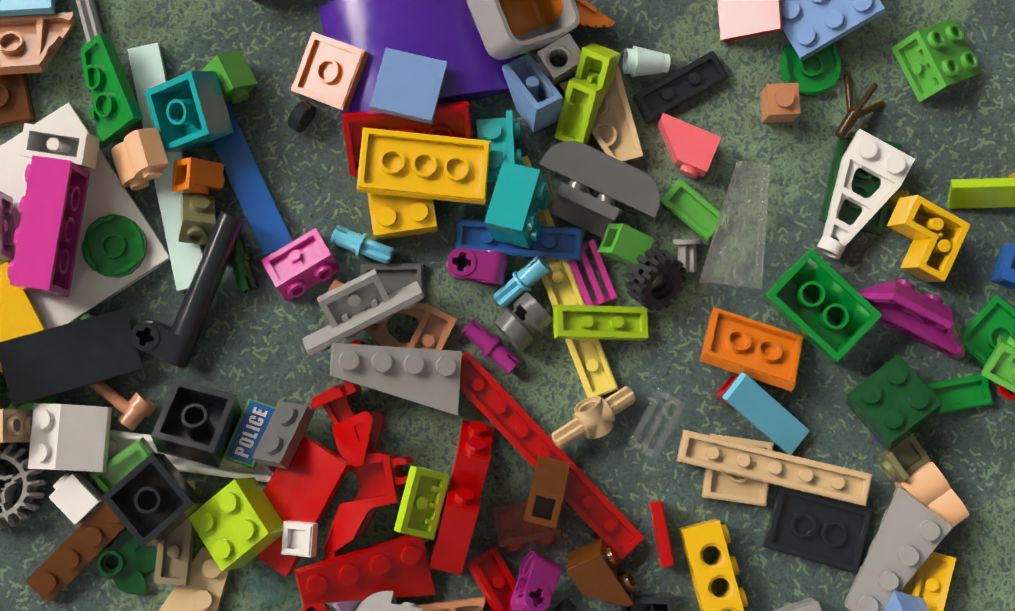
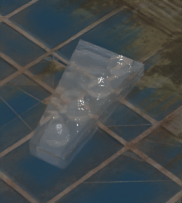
(740, 233)

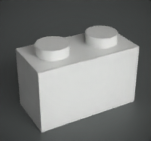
(60, 144)

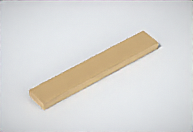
(774, 467)

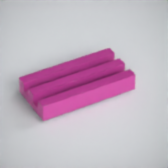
(602, 271)

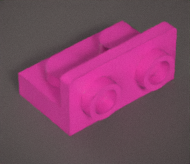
(300, 265)

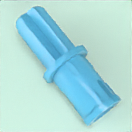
(361, 245)
(522, 281)

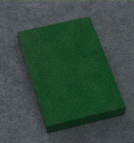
(862, 184)

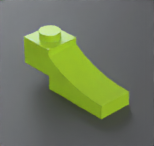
(586, 92)

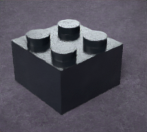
(196, 423)
(152, 500)

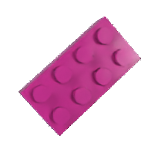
(49, 226)

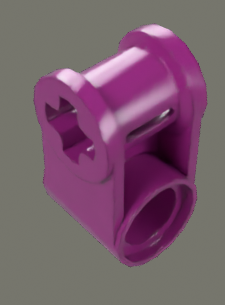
(484, 266)
(535, 583)

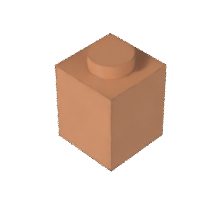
(780, 102)

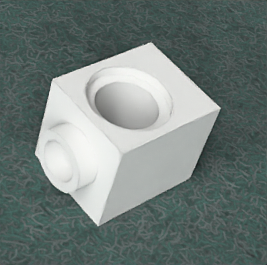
(562, 47)
(76, 497)

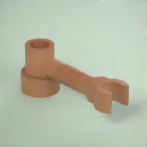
(132, 411)

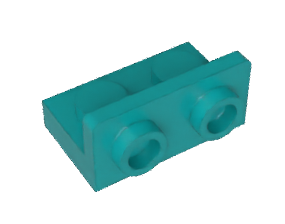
(503, 136)

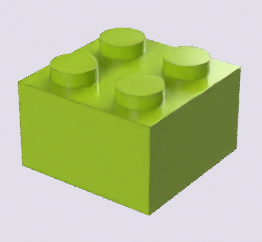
(237, 523)

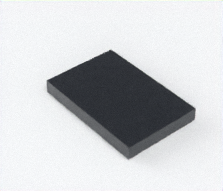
(817, 529)

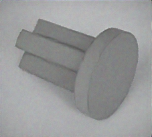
(687, 253)

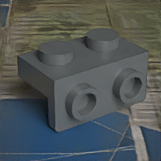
(583, 209)
(283, 435)

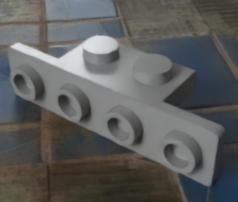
(357, 307)

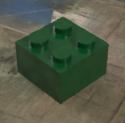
(893, 403)

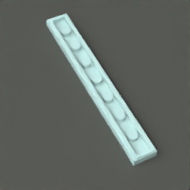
(148, 72)

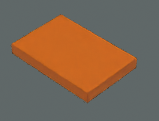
(752, 348)

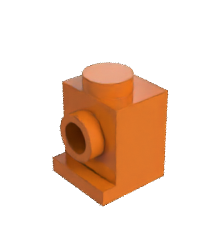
(197, 176)

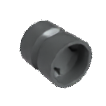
(524, 321)

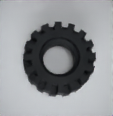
(645, 272)

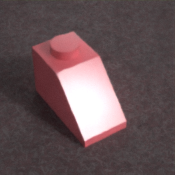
(688, 145)

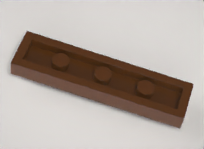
(75, 553)

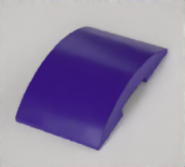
(422, 28)

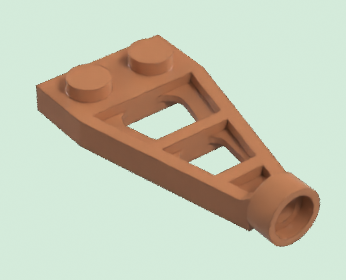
(431, 332)

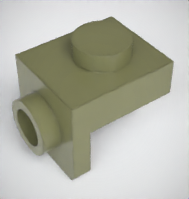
(196, 218)
(903, 459)

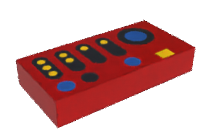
(660, 533)

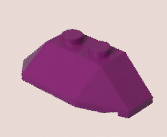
(917, 316)

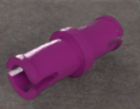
(491, 346)

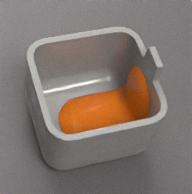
(522, 25)

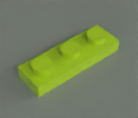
(600, 322)

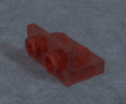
(514, 531)

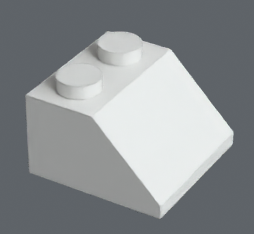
(69, 437)

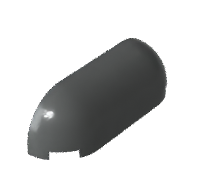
(605, 175)

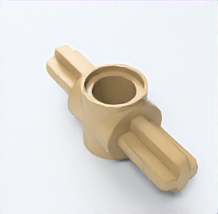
(593, 417)

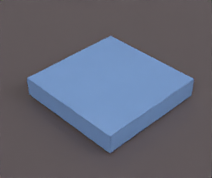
(408, 85)

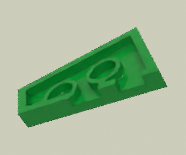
(112, 96)

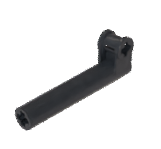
(177, 342)

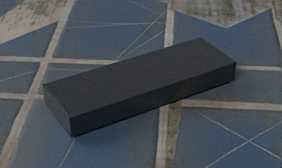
(680, 87)

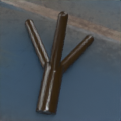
(854, 114)

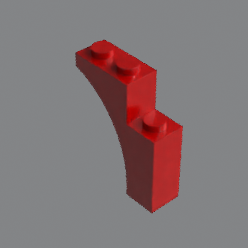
(463, 497)

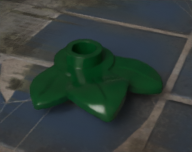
(132, 565)

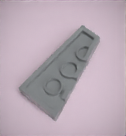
(413, 374)

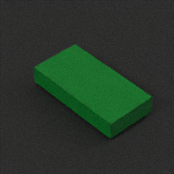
(962, 393)

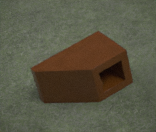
(546, 492)
(599, 573)

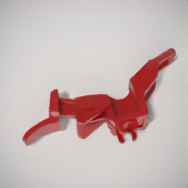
(377, 472)

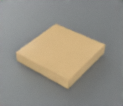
(733, 487)

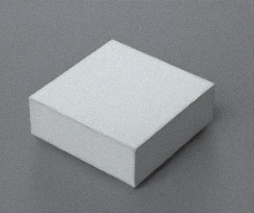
(299, 538)

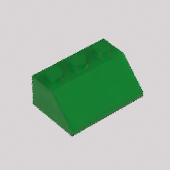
(821, 306)

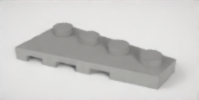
(899, 549)

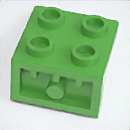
(936, 58)

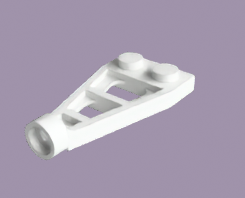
(877, 159)

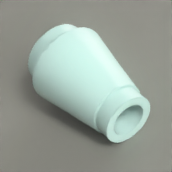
(643, 62)

